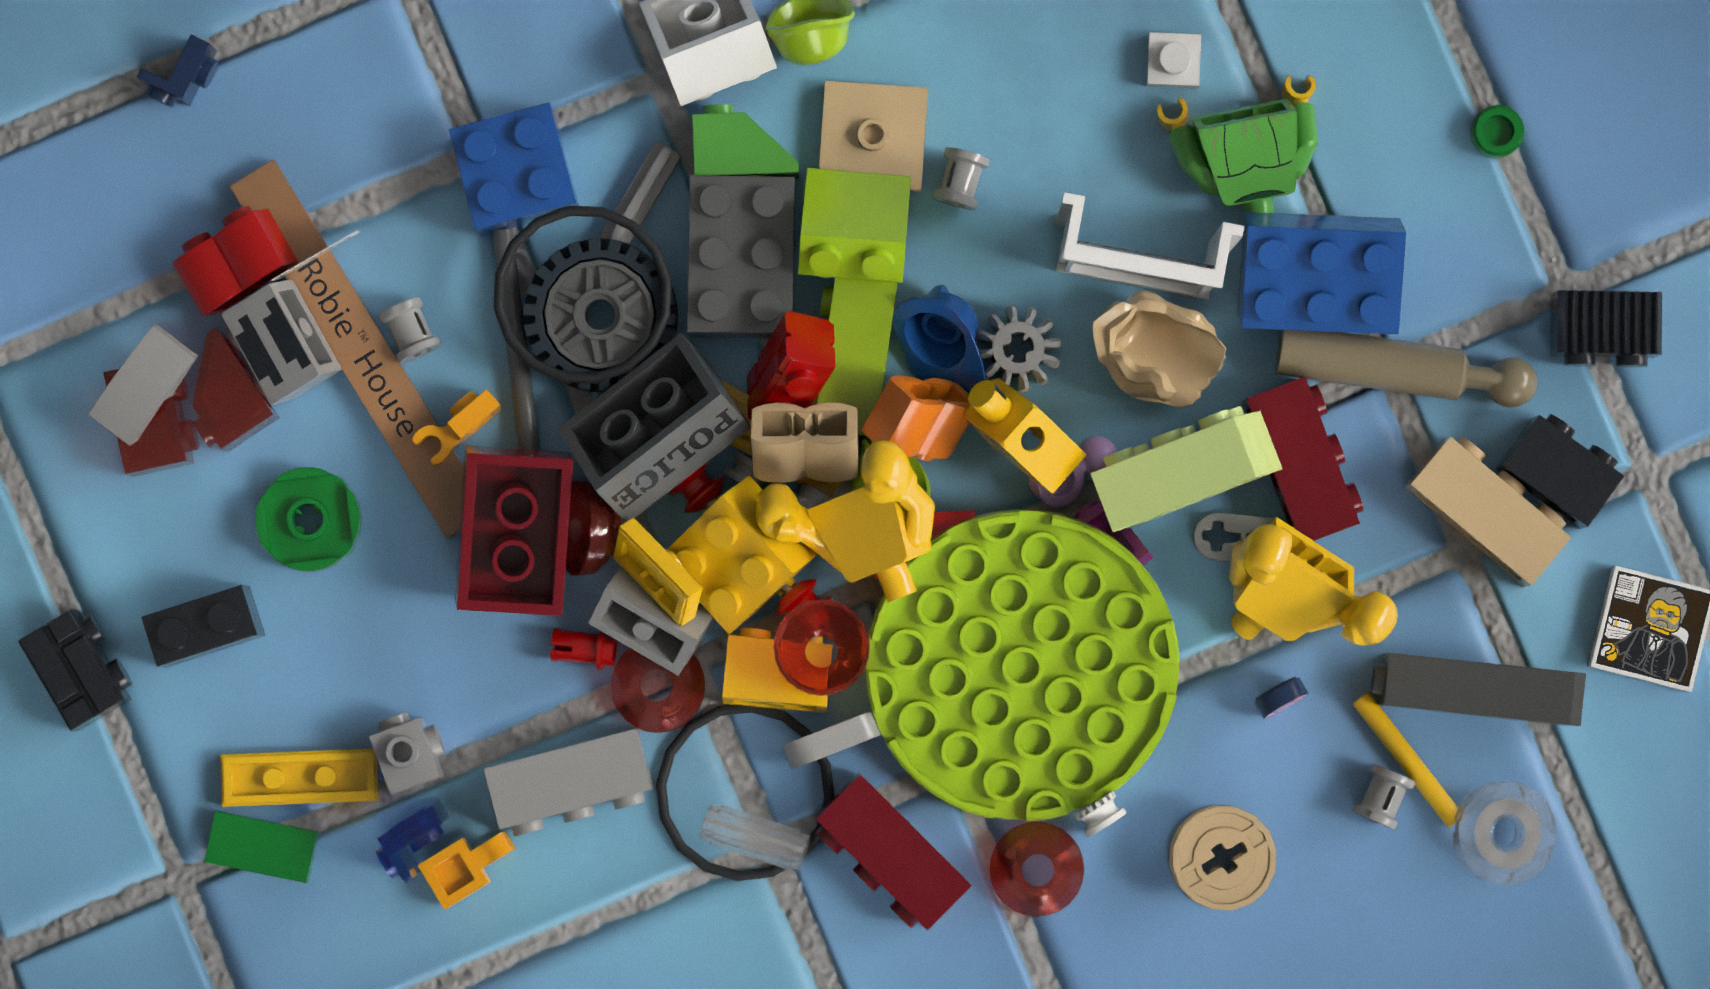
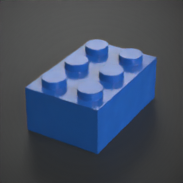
(1321, 273)

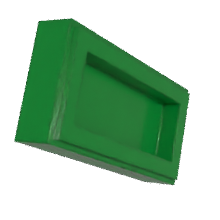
(261, 846)

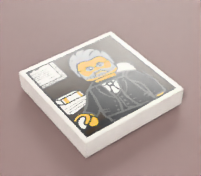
(1651, 629)

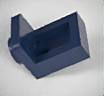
(193, 70)

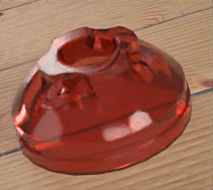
(590, 531)
(824, 620)
(650, 715)
(1010, 856)

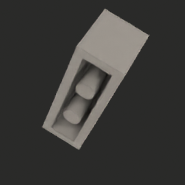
(569, 781)

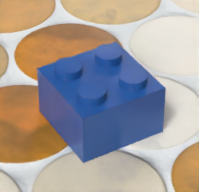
(513, 168)

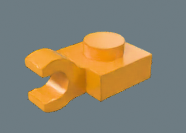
(468, 417)
(460, 870)

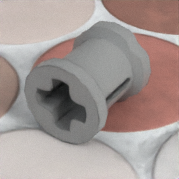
(960, 178)
(410, 330)
(1383, 796)

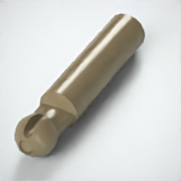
(1400, 366)

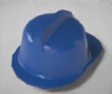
(940, 337)

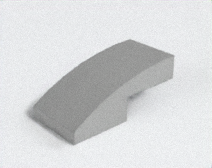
(143, 385)

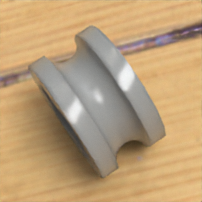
(742, 469)

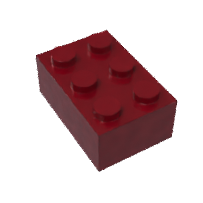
(513, 530)

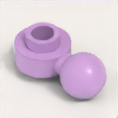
(1095, 448)

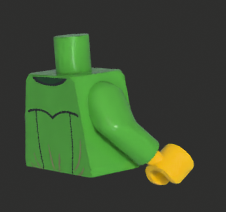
(1248, 150)

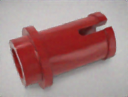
(583, 648)

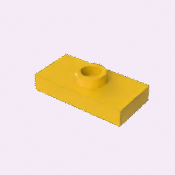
(657, 572)

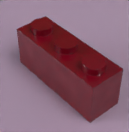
(1311, 481)
(890, 853)

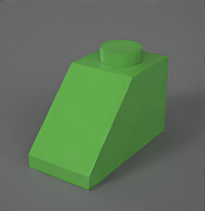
(737, 146)

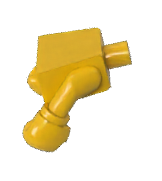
(862, 530)
(1301, 588)

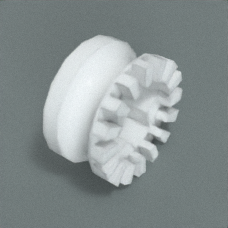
(1101, 815)

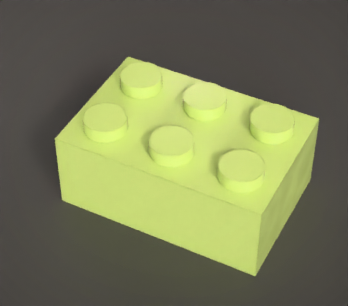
(1185, 467)

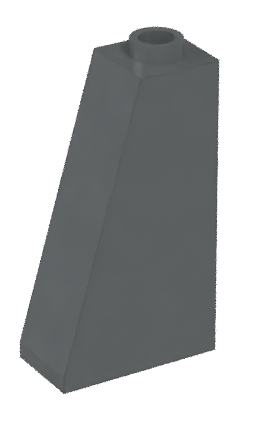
(1479, 689)

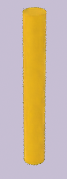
(1406, 758)

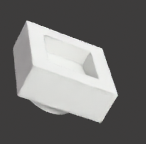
(1173, 60)

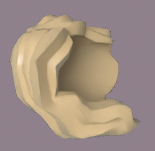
(1158, 349)

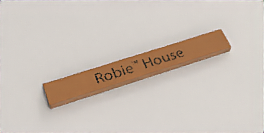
(359, 346)

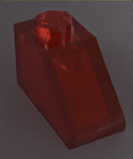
(227, 397)

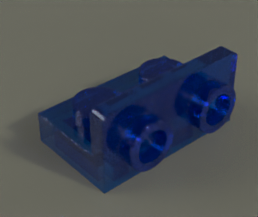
(416, 831)

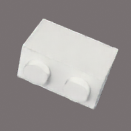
(707, 44)

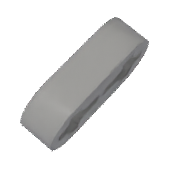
(1231, 524)
(831, 740)

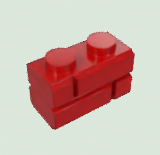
(793, 363)

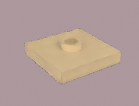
(874, 129)

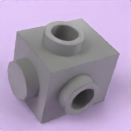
(407, 752)

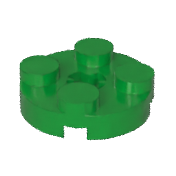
(327, 496)

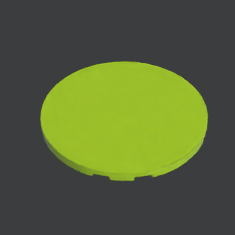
(1023, 666)

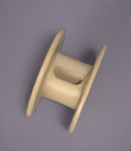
(1217, 887)

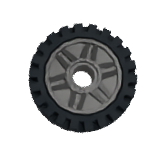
(573, 282)

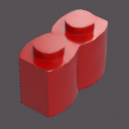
(233, 261)

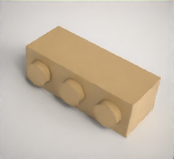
(1489, 510)

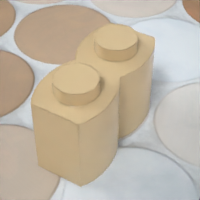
(805, 442)

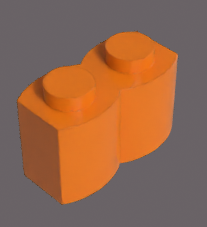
(920, 416)

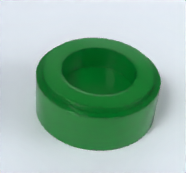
(1497, 131)

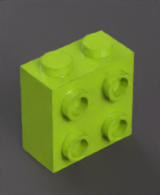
(854, 225)

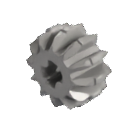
(1031, 359)

